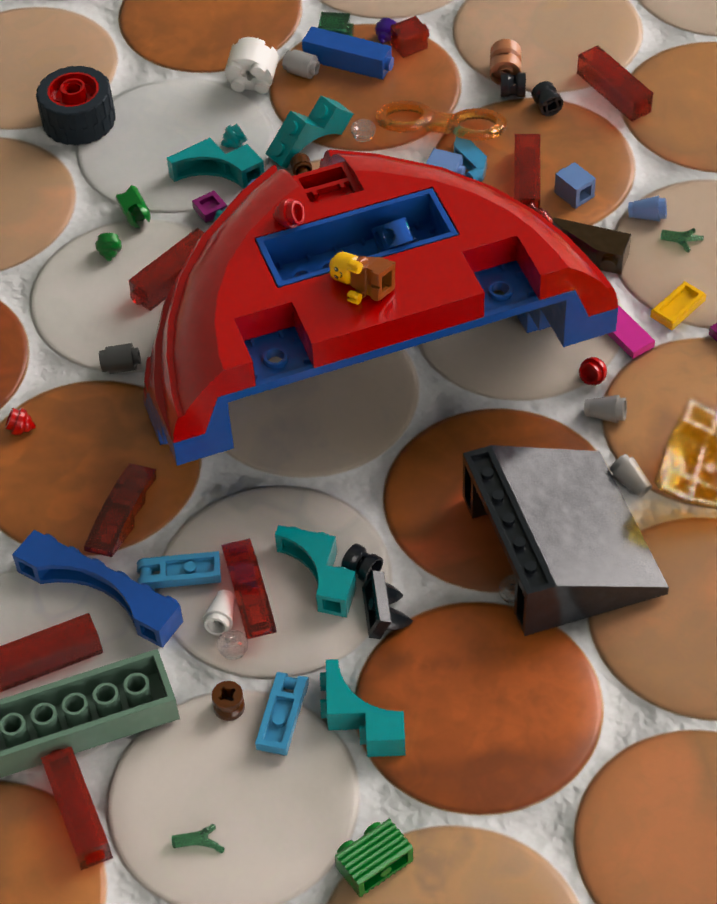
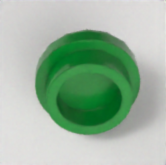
(108, 245)

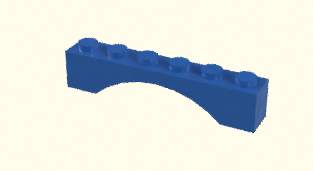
(50, 562)

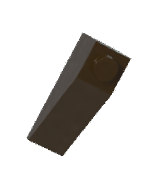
(603, 246)

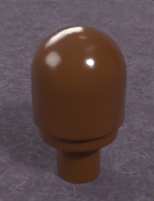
(300, 163)

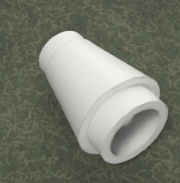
(220, 613)

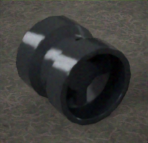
(507, 84)
(547, 98)
(361, 562)

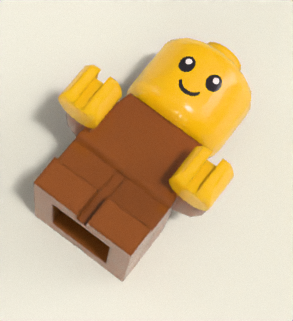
(366, 274)

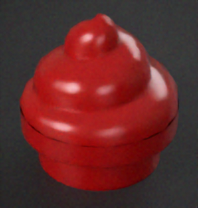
(289, 213)
(593, 371)
(19, 422)

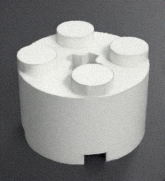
(251, 65)

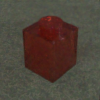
(409, 36)

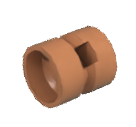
(504, 57)

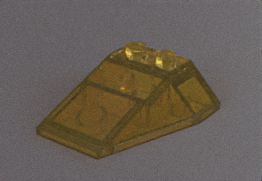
(690, 458)

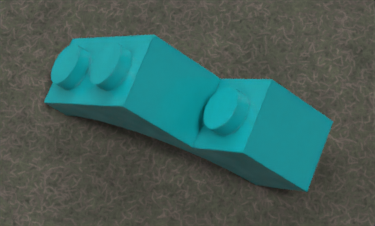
(300, 130)
(208, 159)
(318, 554)
(378, 728)

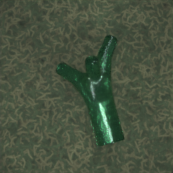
(681, 237)
(197, 838)

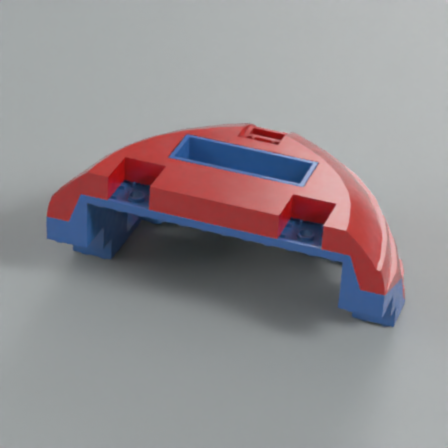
(269, 289)

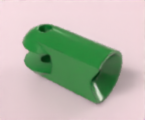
(133, 206)

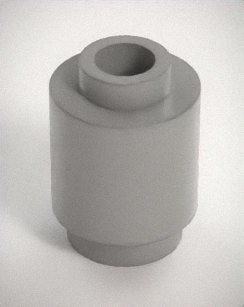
(301, 63)

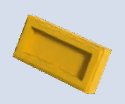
(678, 305)

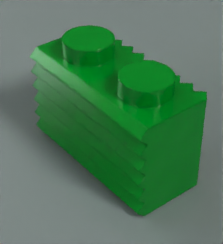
(373, 856)

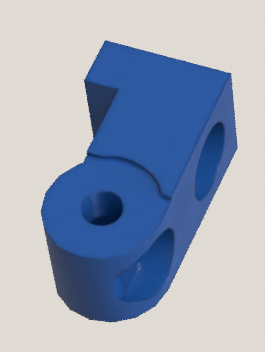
(392, 234)

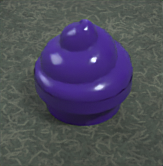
(383, 29)

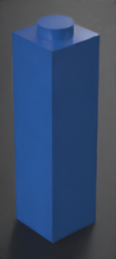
(349, 52)

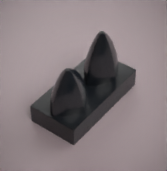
(377, 597)

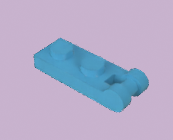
(180, 570)
(281, 714)

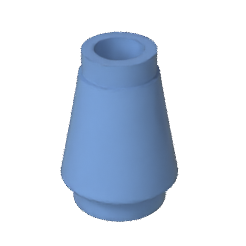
(648, 209)

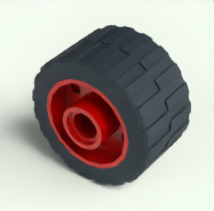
(76, 105)

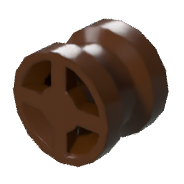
(226, 708)

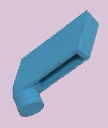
(473, 158)

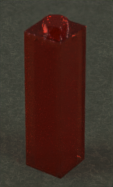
(615, 83)
(527, 169)
(155, 281)
(48, 651)
(76, 808)

